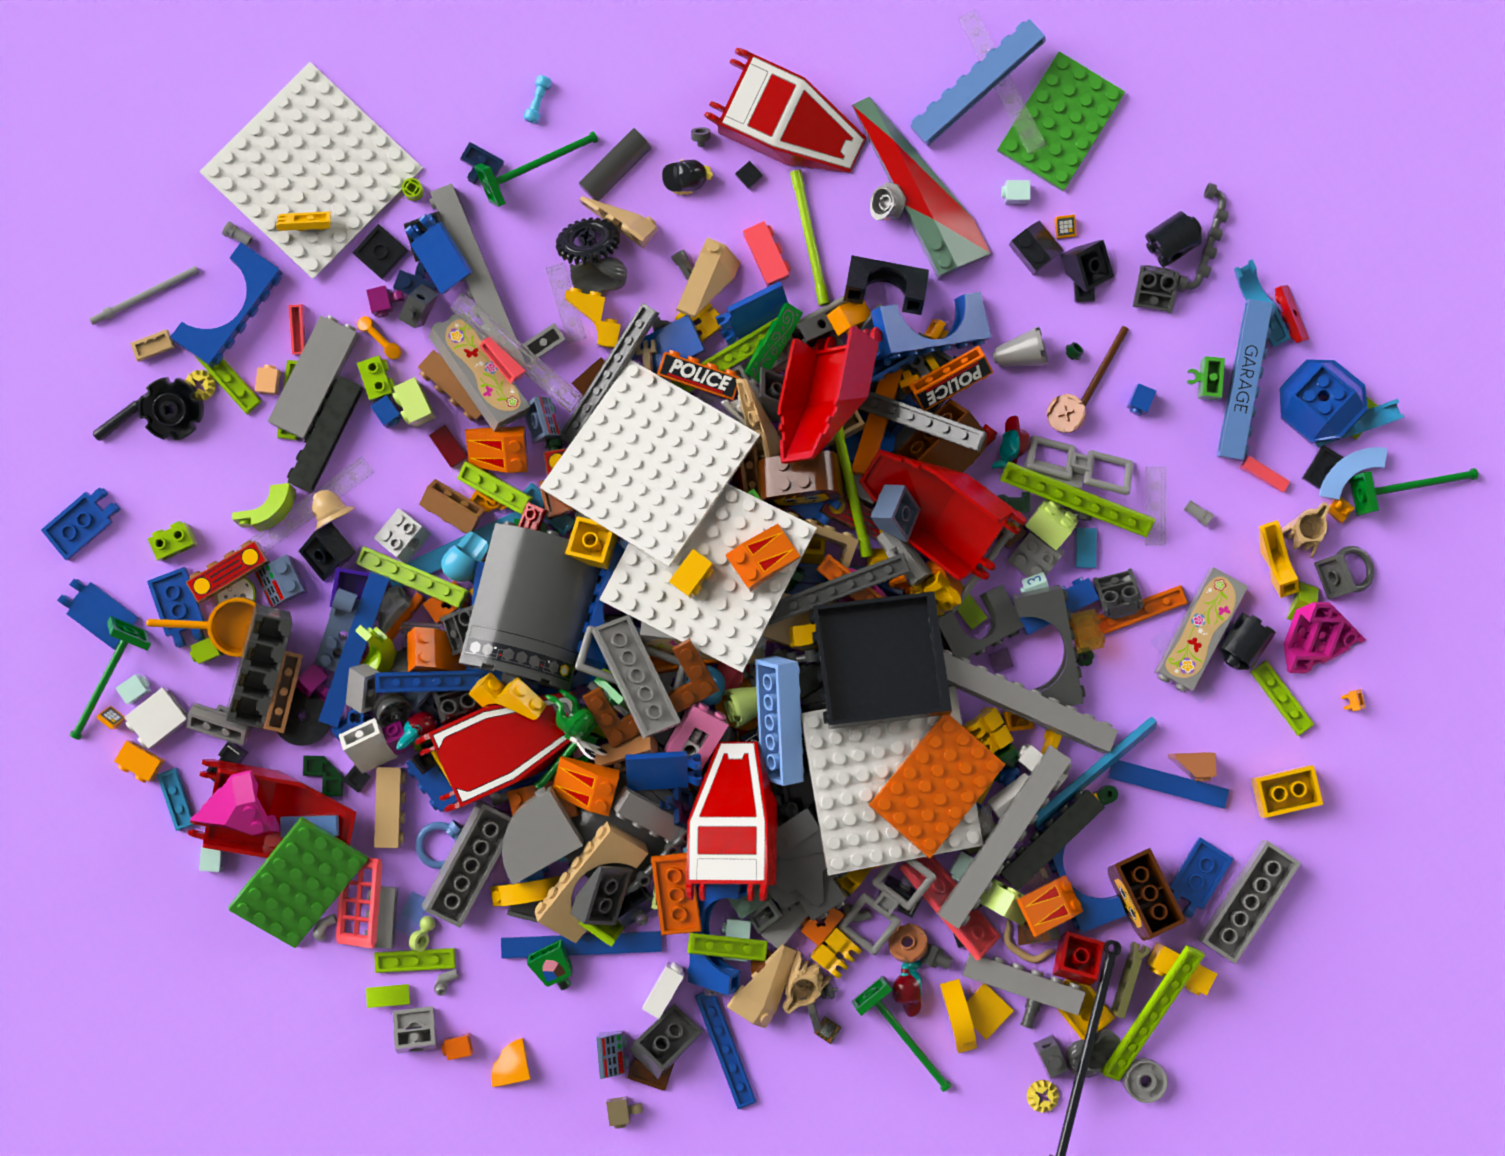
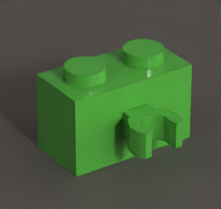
(1209, 378)

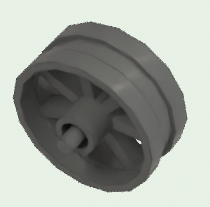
(392, 709)

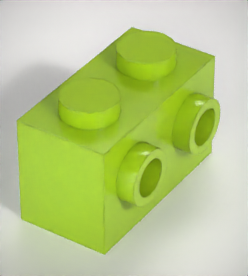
(376, 378)
(172, 541)

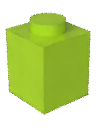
(204, 652)

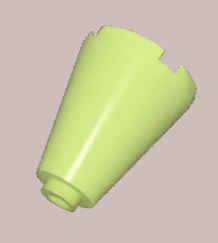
(741, 705)

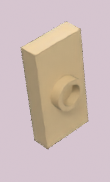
(152, 345)

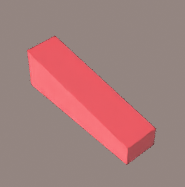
(297, 328)
(504, 362)
(1264, 474)

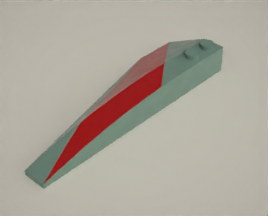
(936, 216)

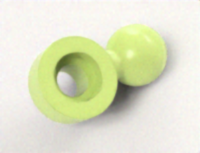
(419, 939)

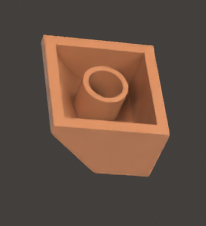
(1198, 765)

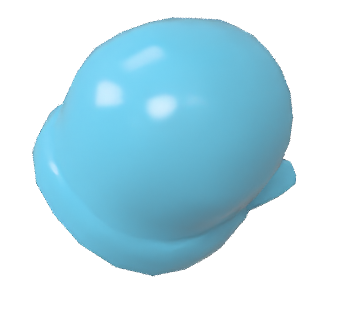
(460, 559)

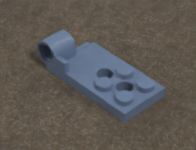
(340, 619)

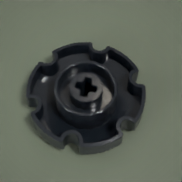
(186, 408)

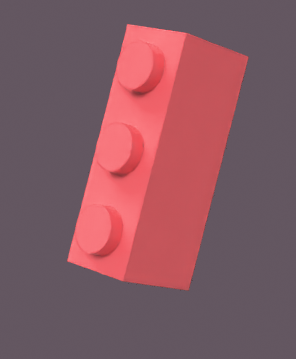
(766, 253)

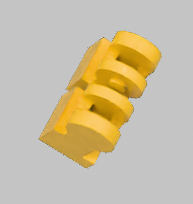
(708, 325)
(945, 595)
(989, 724)
(826, 954)

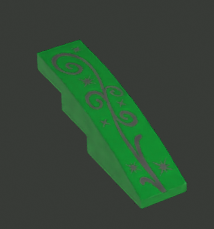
(774, 341)

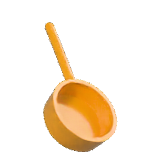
(225, 626)

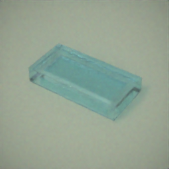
(411, 914)

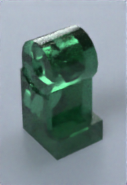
(1020, 504)

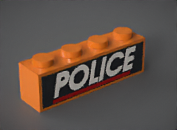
(698, 376)
(951, 378)

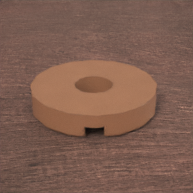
(915, 951)

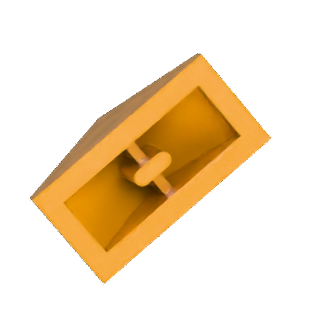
(1015, 722)

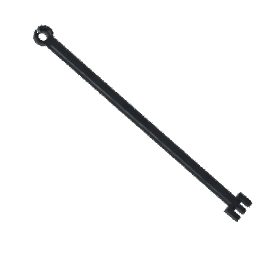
(1087, 1046)

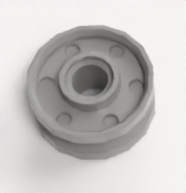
(1153, 1089)

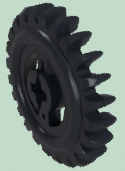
(589, 247)

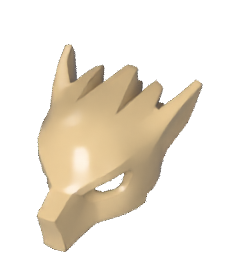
(1308, 528)
(803, 983)

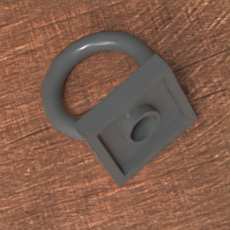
(1336, 575)

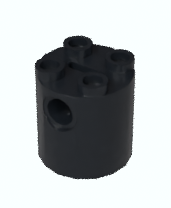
(1174, 238)
(1245, 642)

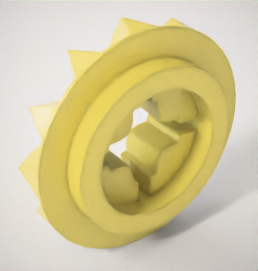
(209, 383)
(1033, 1098)

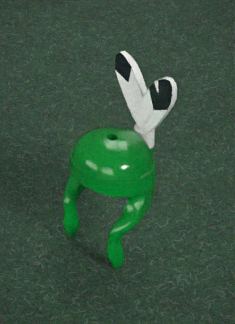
(576, 725)

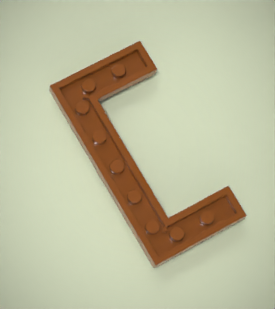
(699, 688)

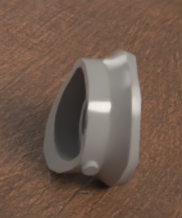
(887, 202)

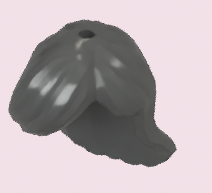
(599, 277)
(1103, 1048)

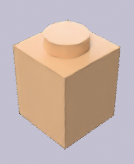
(268, 380)

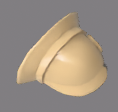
(328, 507)

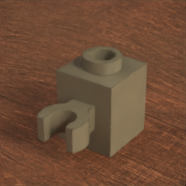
(620, 1111)

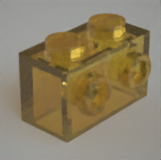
(1087, 631)

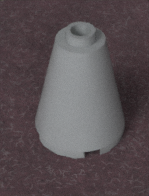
(1022, 350)

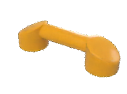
(391, 350)

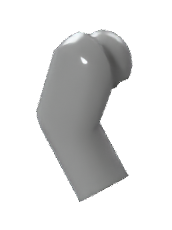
(861, 915)
(443, 980)

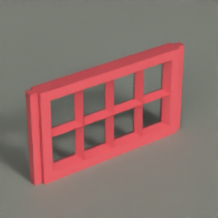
(356, 939)

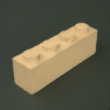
(389, 807)

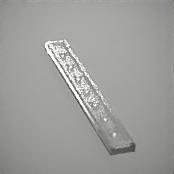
(1006, 89)
(534, 367)
(302, 511)

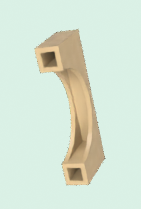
(607, 846)

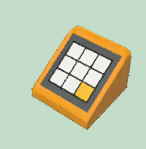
(1065, 226)
(111, 718)

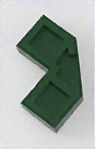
(320, 766)

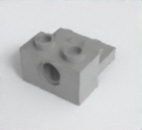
(402, 536)
(1034, 555)
(414, 1039)

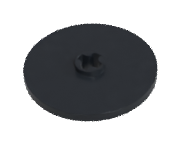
(309, 729)

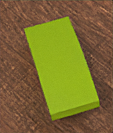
(387, 996)

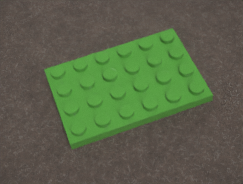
(1069, 113)
(298, 882)

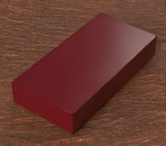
(448, 446)

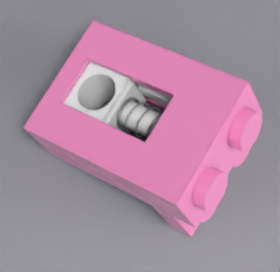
(705, 720)

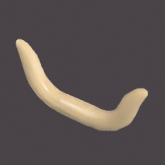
(1021, 953)

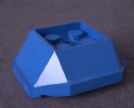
(1319, 419)

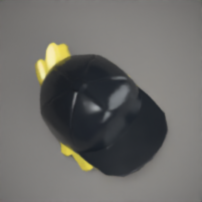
(685, 176)

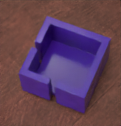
(349, 580)

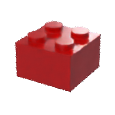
(1078, 958)

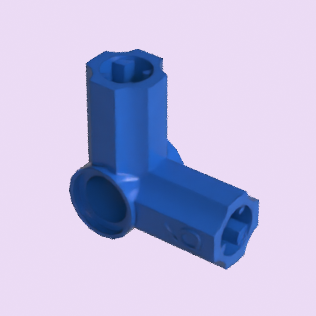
(352, 720)

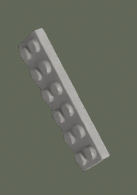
(636, 676)

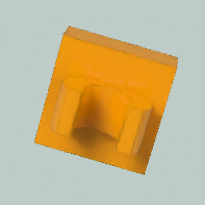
(935, 329)
(908, 378)
(1340, 510)
(1356, 700)

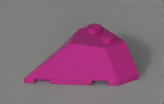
(1317, 636)
(238, 808)

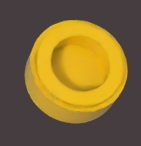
(931, 362)

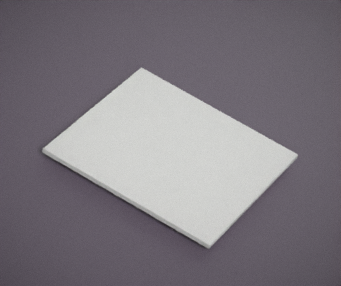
(311, 155)
(650, 462)
(725, 615)
(849, 771)

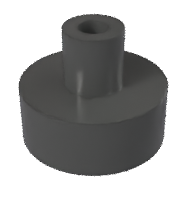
(700, 135)

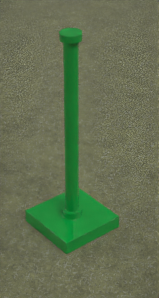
(491, 183)
(1365, 493)
(127, 634)
(615, 698)
(872, 997)

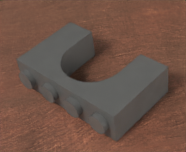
(1003, 623)

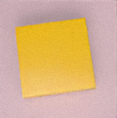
(987, 1010)

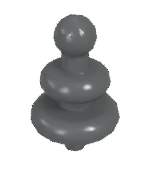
(830, 991)

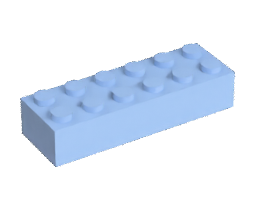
(780, 719)

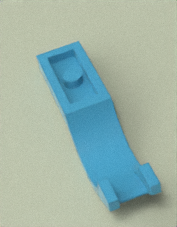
(1252, 289)
(1373, 418)

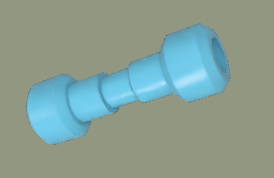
(542, 84)

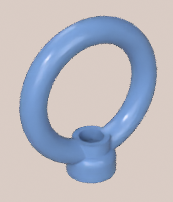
(453, 830)

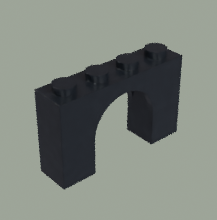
(908, 279)

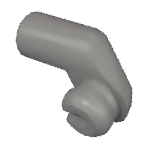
(321, 925)

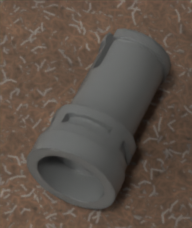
(681, 260)
(1030, 1013)

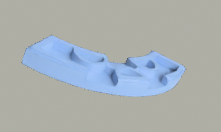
(1348, 467)

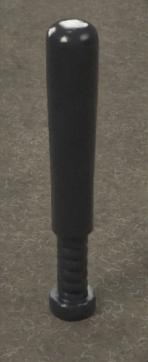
(114, 422)

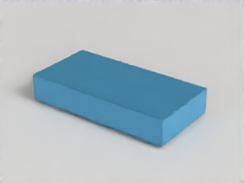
(1086, 547)

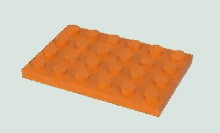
(936, 785)

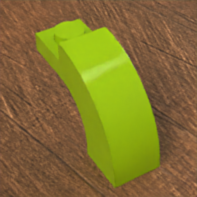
(271, 512)
(381, 649)

